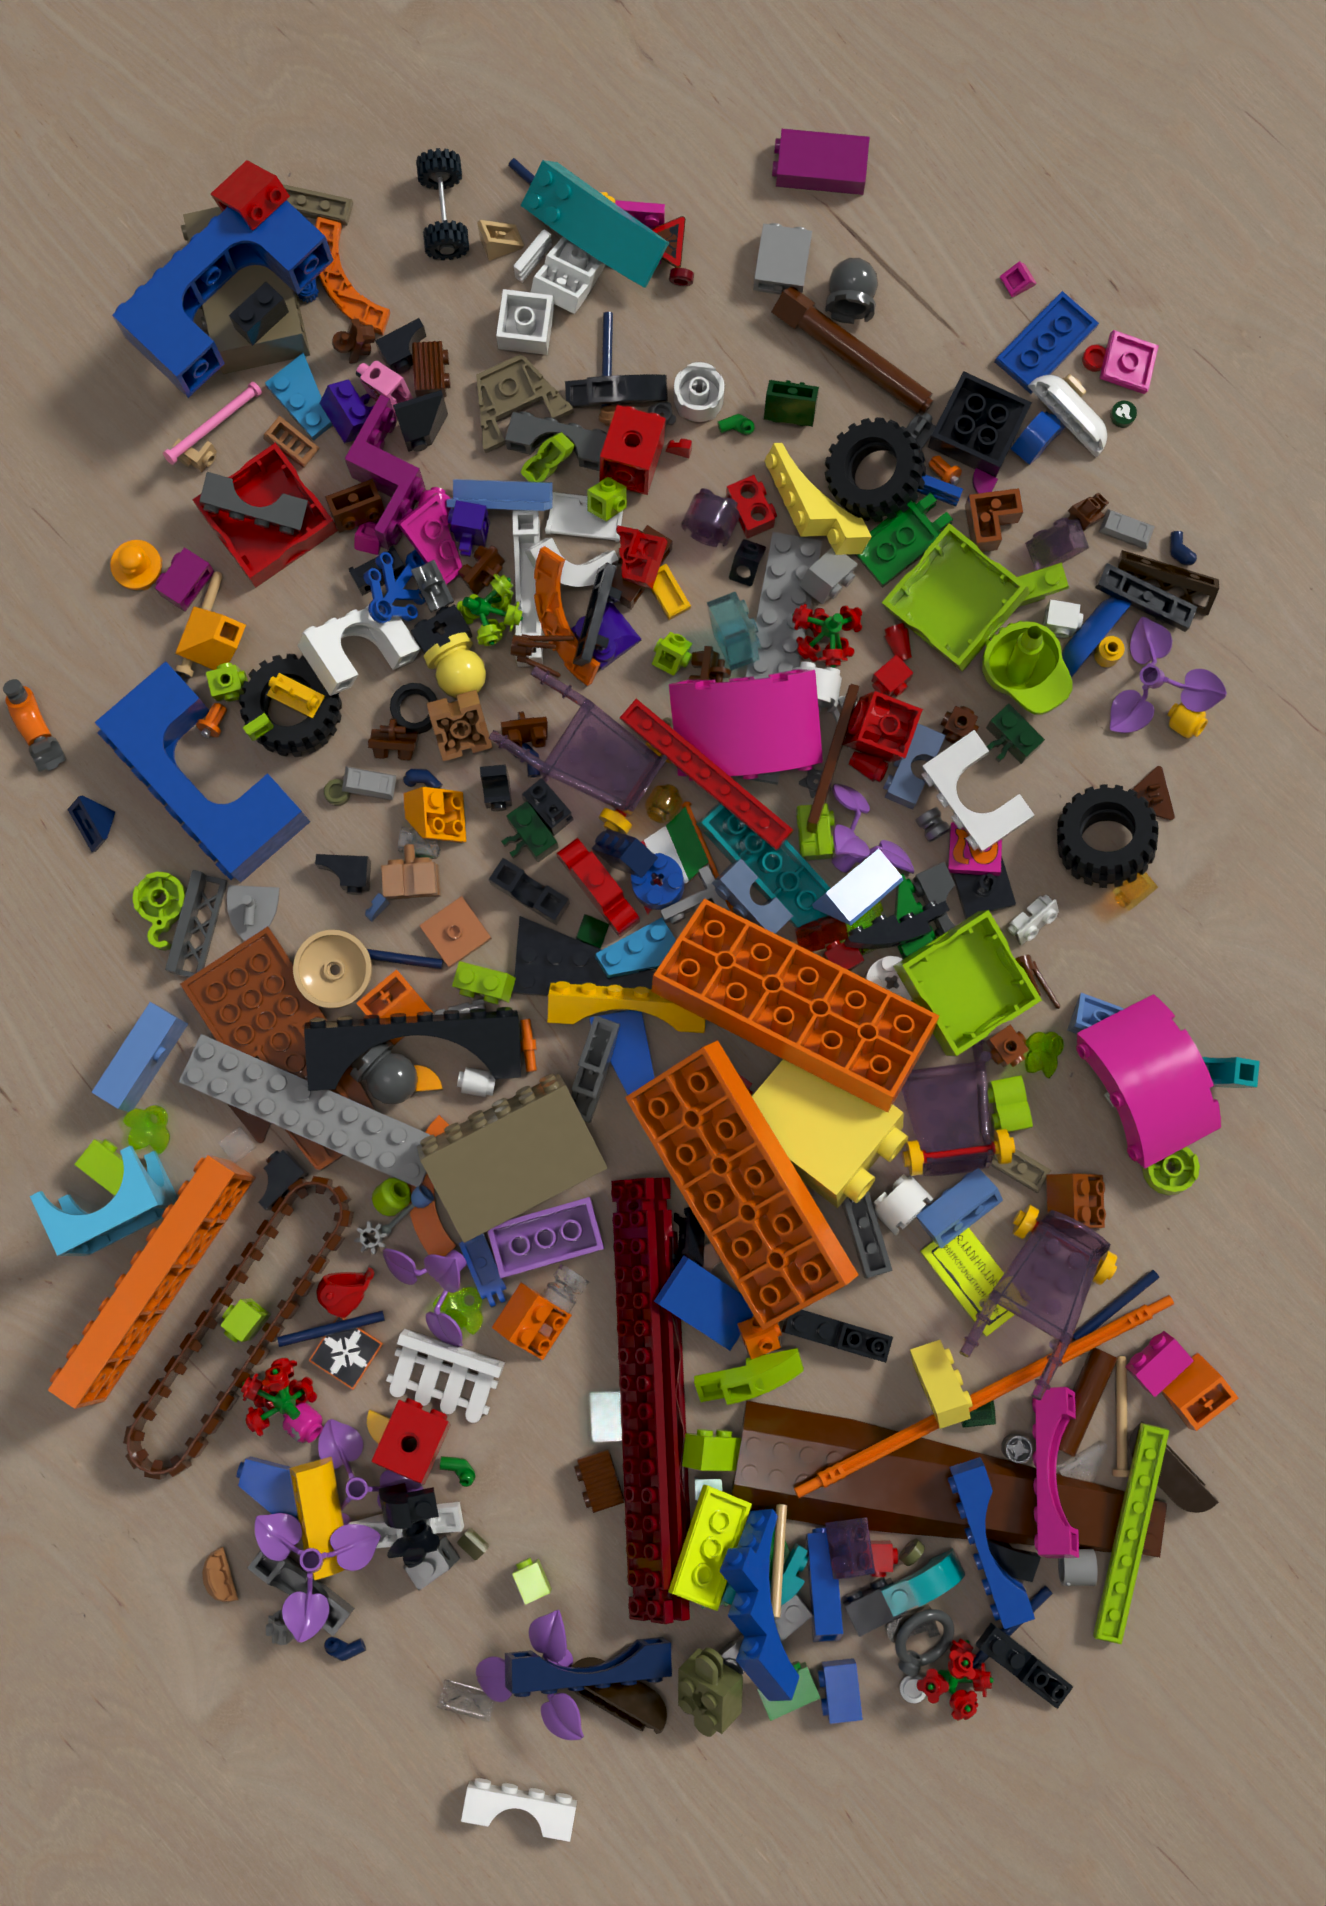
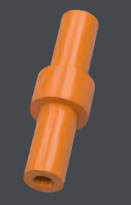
(528, 1045)

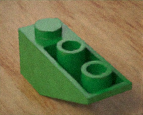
(904, 905)

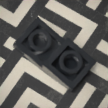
(1016, 1562)

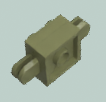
(709, 1691)

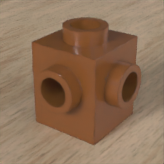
(1014, 1040)

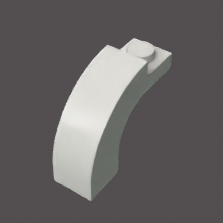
(573, 574)

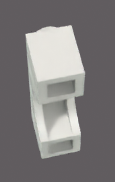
(486, 1801)

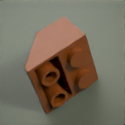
(1077, 1197)

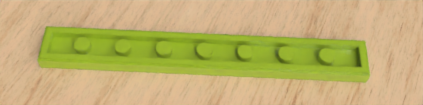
(1131, 1533)

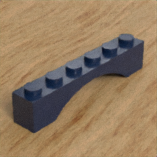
(642, 1660)

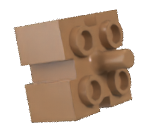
(459, 725)
(410, 877)

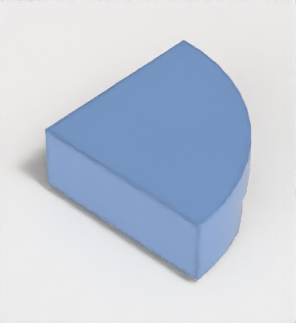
(379, 904)

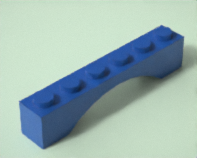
(1009, 1595)

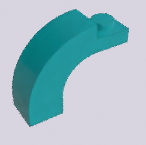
(1233, 1072)
(791, 1582)

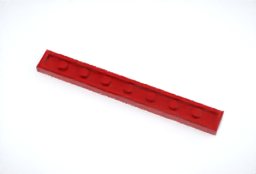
(706, 774)

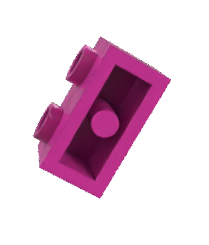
(1159, 1363)

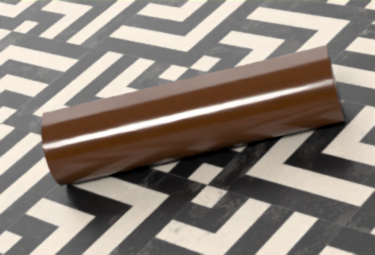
(1088, 1392)

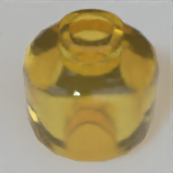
(663, 803)

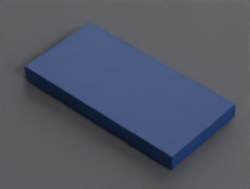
(1046, 341)
(704, 1302)

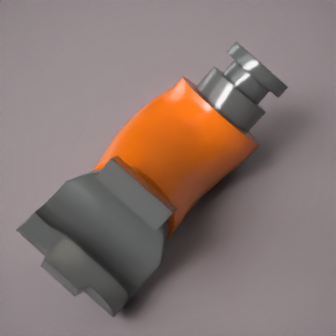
(31, 725)

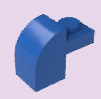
(1037, 436)

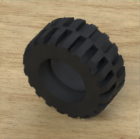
(858, 444)
(303, 735)
(1107, 805)

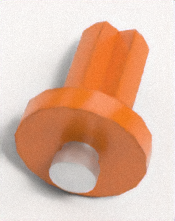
(944, 470)
(213, 719)

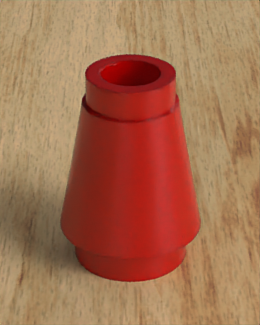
(898, 640)
(869, 766)

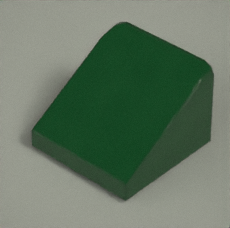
(592, 931)

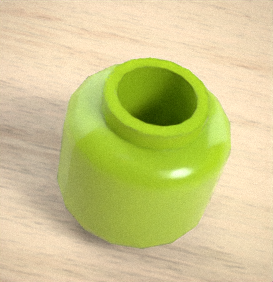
(391, 1196)

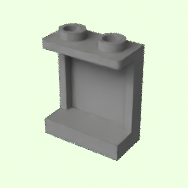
(782, 258)

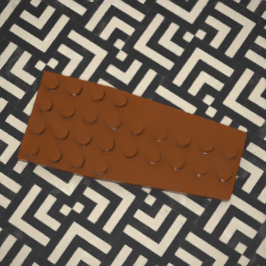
(258, 1009)

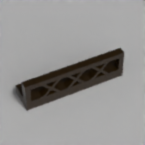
(1173, 576)

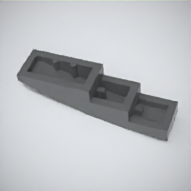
(594, 1066)

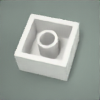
(525, 322)

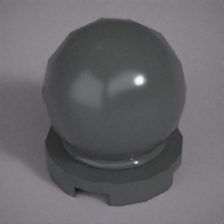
(852, 291)
(388, 1075)

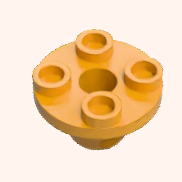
(136, 565)

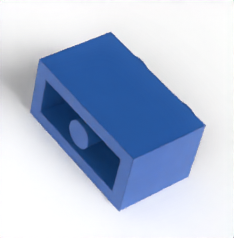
(841, 1691)

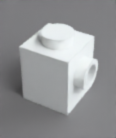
(1063, 618)

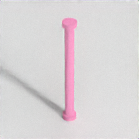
(172, 455)

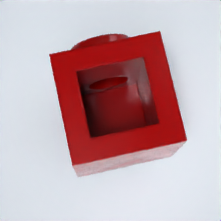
(892, 677)
(843, 956)
(884, 1557)

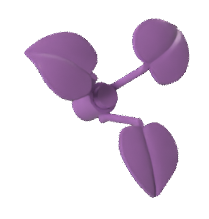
(1154, 641)
(850, 847)
(445, 1272)
(346, 1445)
(276, 1537)
(546, 1637)

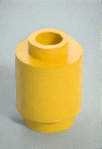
(1109, 651)

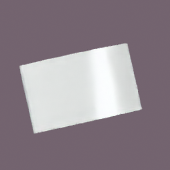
(567, 275)

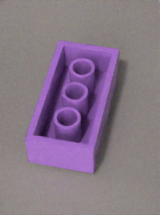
(545, 1237)

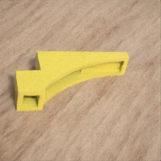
(811, 509)

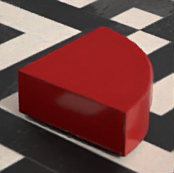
(681, 448)

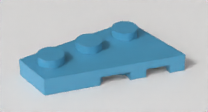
(300, 396)
(638, 951)

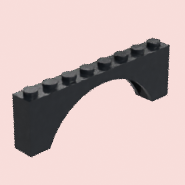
(336, 1044)

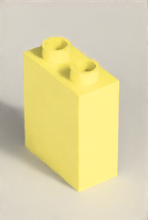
(828, 1131)

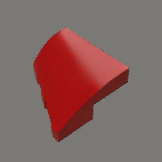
(640, 556)

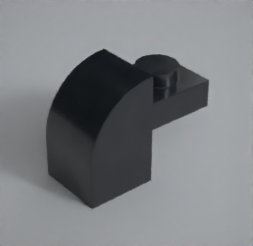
(403, 1508)

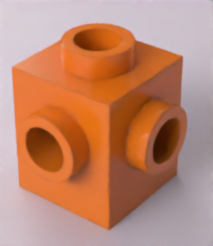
(757, 1340)

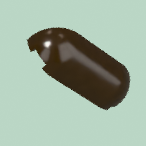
(1180, 1481)
(632, 1704)

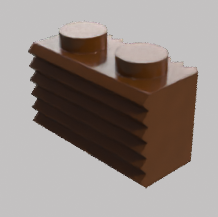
(429, 368)
(600, 1481)

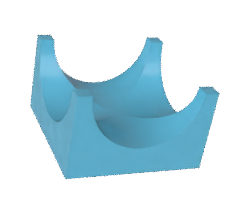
(136, 1205)

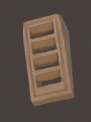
(279, 424)

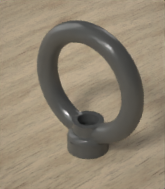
(910, 1661)

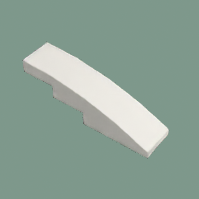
(449, 1520)

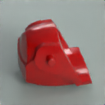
(343, 1291)

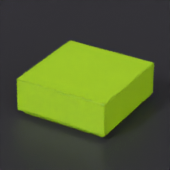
(258, 727)

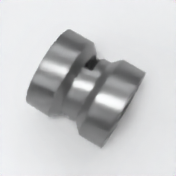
(930, 819)
(1018, 1452)

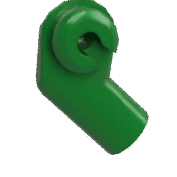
(738, 423)
(460, 1467)

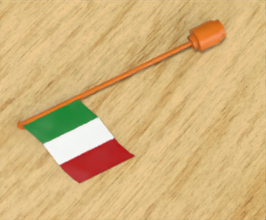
(683, 843)

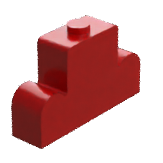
(599, 886)

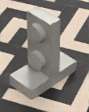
(677, 911)

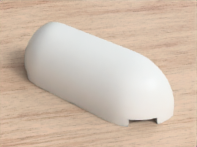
(1071, 411)

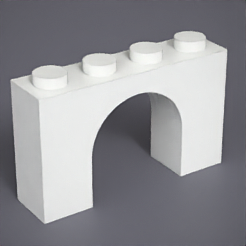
(326, 657)
(982, 828)

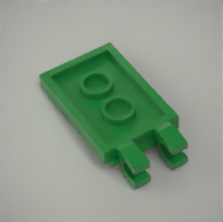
(902, 540)

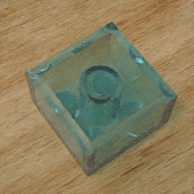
(734, 630)

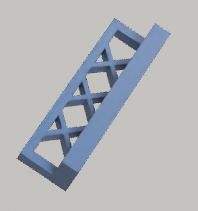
(503, 494)

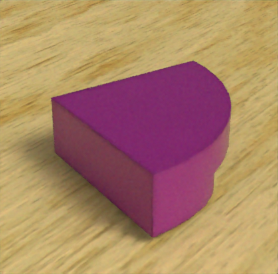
(983, 482)

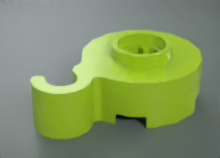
(163, 914)
(1173, 1183)

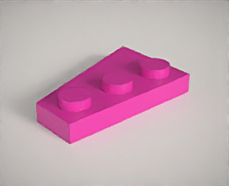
(431, 538)

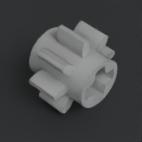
(364, 1239)
(278, 1630)

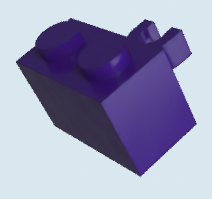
(345, 409)
(469, 525)

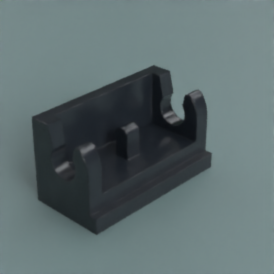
(358, 573)
(690, 1238)

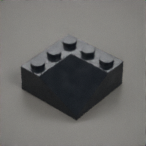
(979, 424)

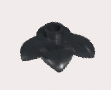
(415, 1545)

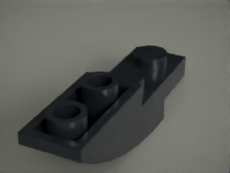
(617, 390)
(890, 933)
(838, 1335)
(1024, 1665)

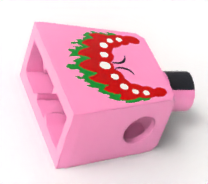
(382, 380)

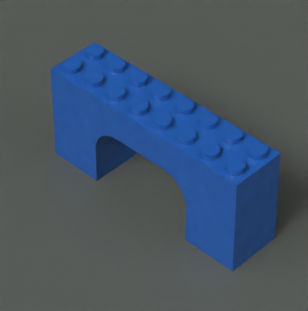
(163, 310)
(144, 736)

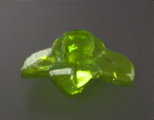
(1043, 1052)
(146, 1132)
(464, 1315)

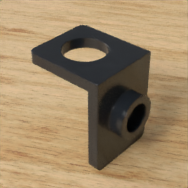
(748, 555)

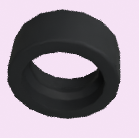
(400, 695)

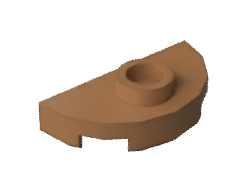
(218, 1577)

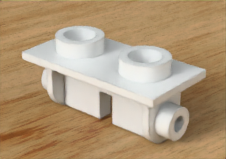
(1043, 912)

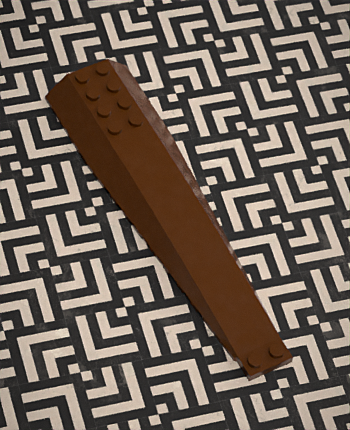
(909, 1486)

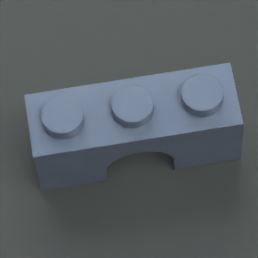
(904, 785)
(735, 886)

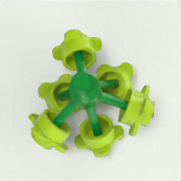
(497, 599)

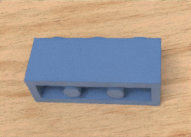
(959, 1207)

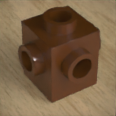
(952, 729)

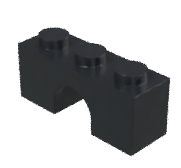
(529, 892)

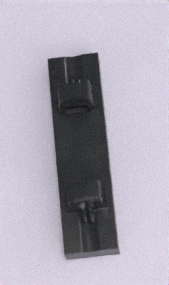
(601, 594)
(1146, 597)

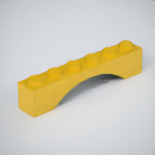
(573, 1002)

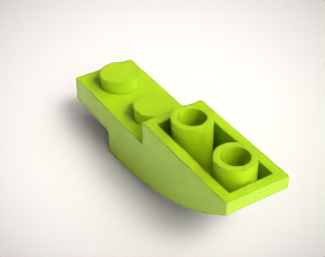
(1044, 583)
(752, 1380)

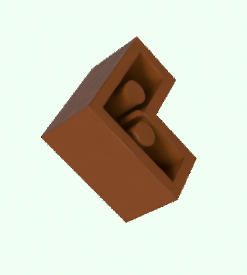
(987, 512)

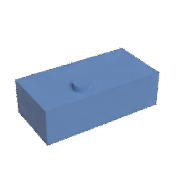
(139, 1058)

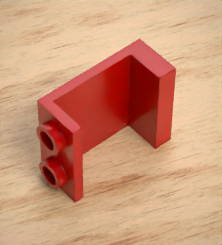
(251, 193)

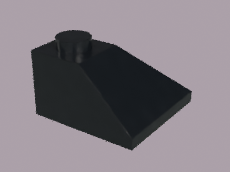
(421, 419)

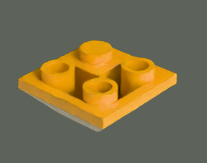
(209, 638)
(436, 813)

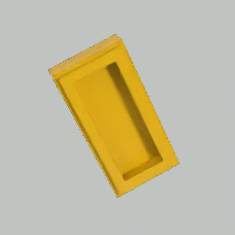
(669, 593)

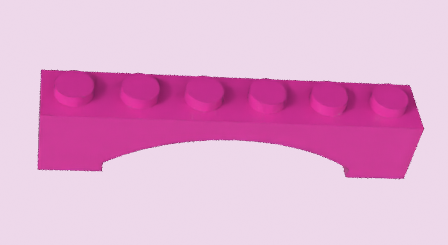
(1054, 1534)

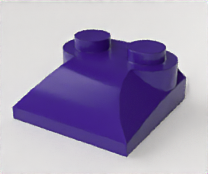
(617, 630)

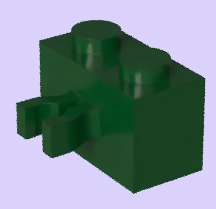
(791, 403)
(1014, 734)
(531, 832)

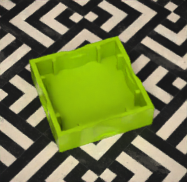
(956, 597)
(968, 982)

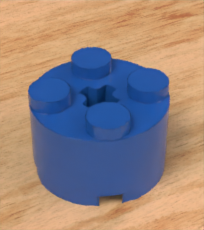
(657, 896)

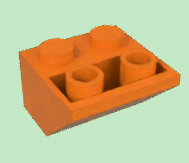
(393, 997)
(531, 1321)
(1199, 1393)

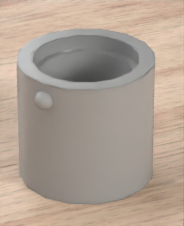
(1080, 1570)

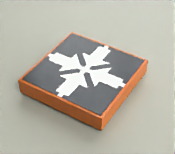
(346, 1354)

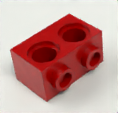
(751, 506)

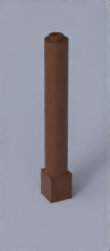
(800, 312)

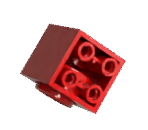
(632, 448)
(882, 726)
(406, 1423)

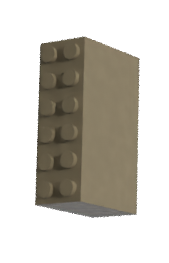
(279, 344)
(510, 1157)

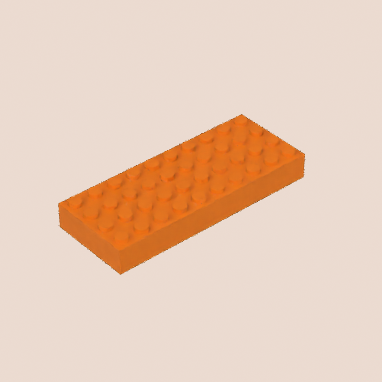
(795, 1004)
(741, 1186)
(151, 1282)

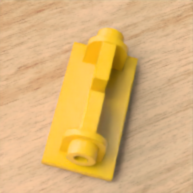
(295, 695)

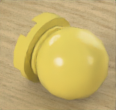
(456, 666)

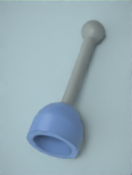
(420, 1198)

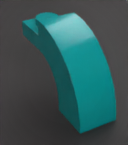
(926, 1584)

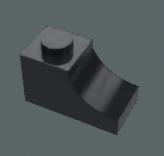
(397, 346)
(496, 787)
(351, 870)
(281, 1172)

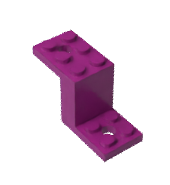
(390, 474)

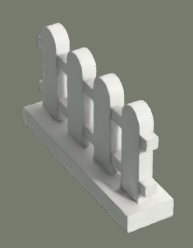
(437, 1353)

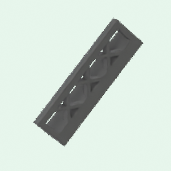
(187, 920)

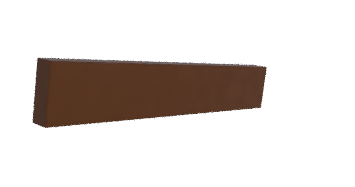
(832, 758)

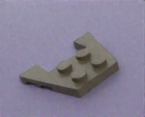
(509, 389)

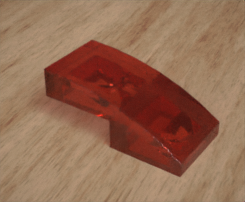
(820, 932)

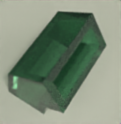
(981, 1416)

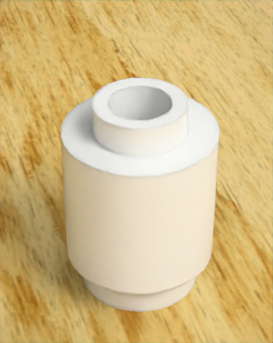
(476, 1082)

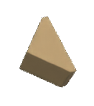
(499, 238)

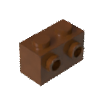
(355, 505)

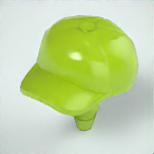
(1027, 666)

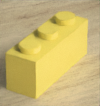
(941, 1383)

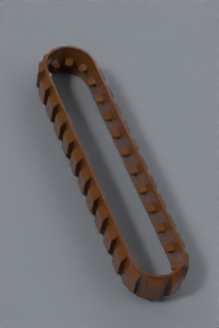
(133, 1435)

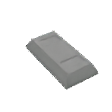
(1126, 529)
(369, 783)

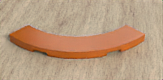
(341, 290)
(551, 613)
(426, 1219)

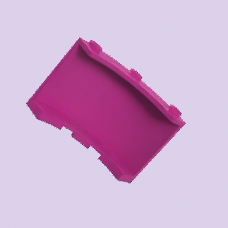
(751, 722)
(1152, 1079)

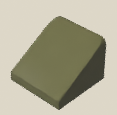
(473, 1544)

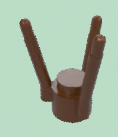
(525, 644)
(1031, 969)

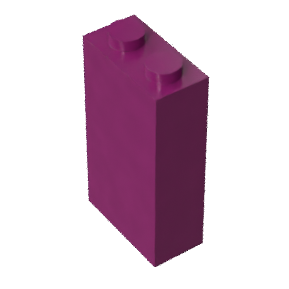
(821, 161)

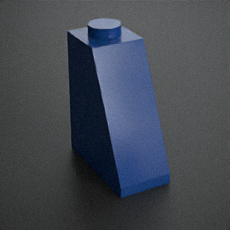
(268, 1485)

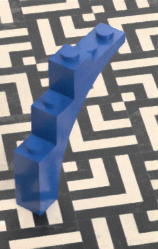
(752, 1612)

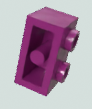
(184, 579)

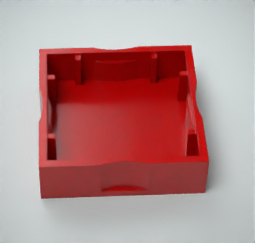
(266, 550)

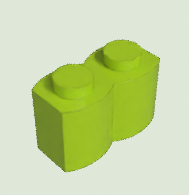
(547, 459)
(1009, 1104)

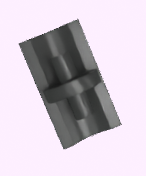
(432, 586)

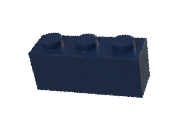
(624, 852)

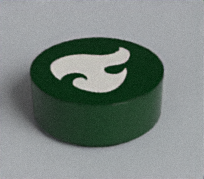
(1123, 413)

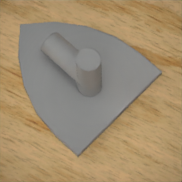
(251, 908)

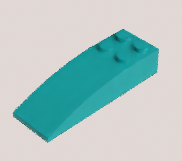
(594, 222)
(779, 872)

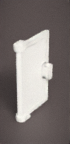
(573, 519)

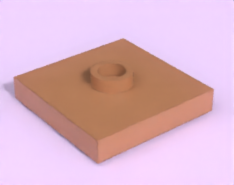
(455, 932)

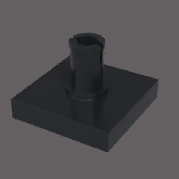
(984, 892)

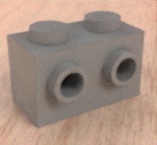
(828, 576)

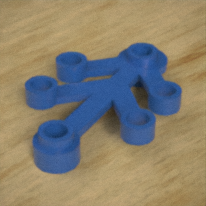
(381, 607)

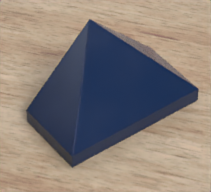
(92, 821)

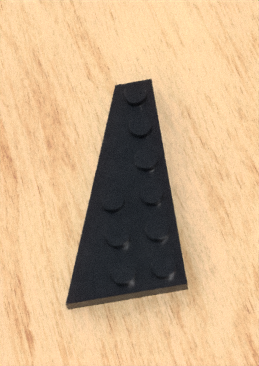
(552, 957)

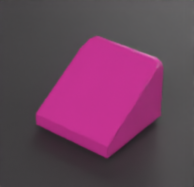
(1017, 279)
(366, 539)

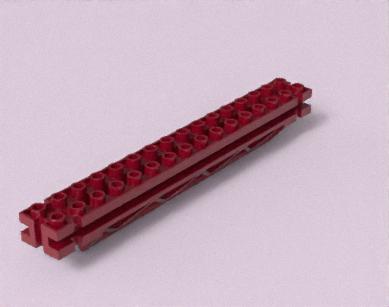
(650, 1399)

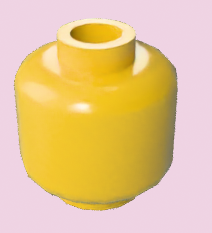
(1186, 722)

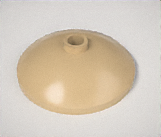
(314, 965)

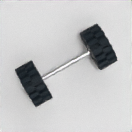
(442, 170)

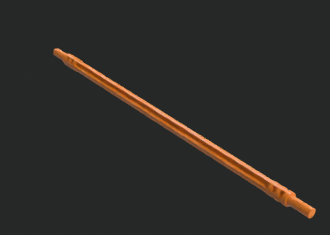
(982, 1397)

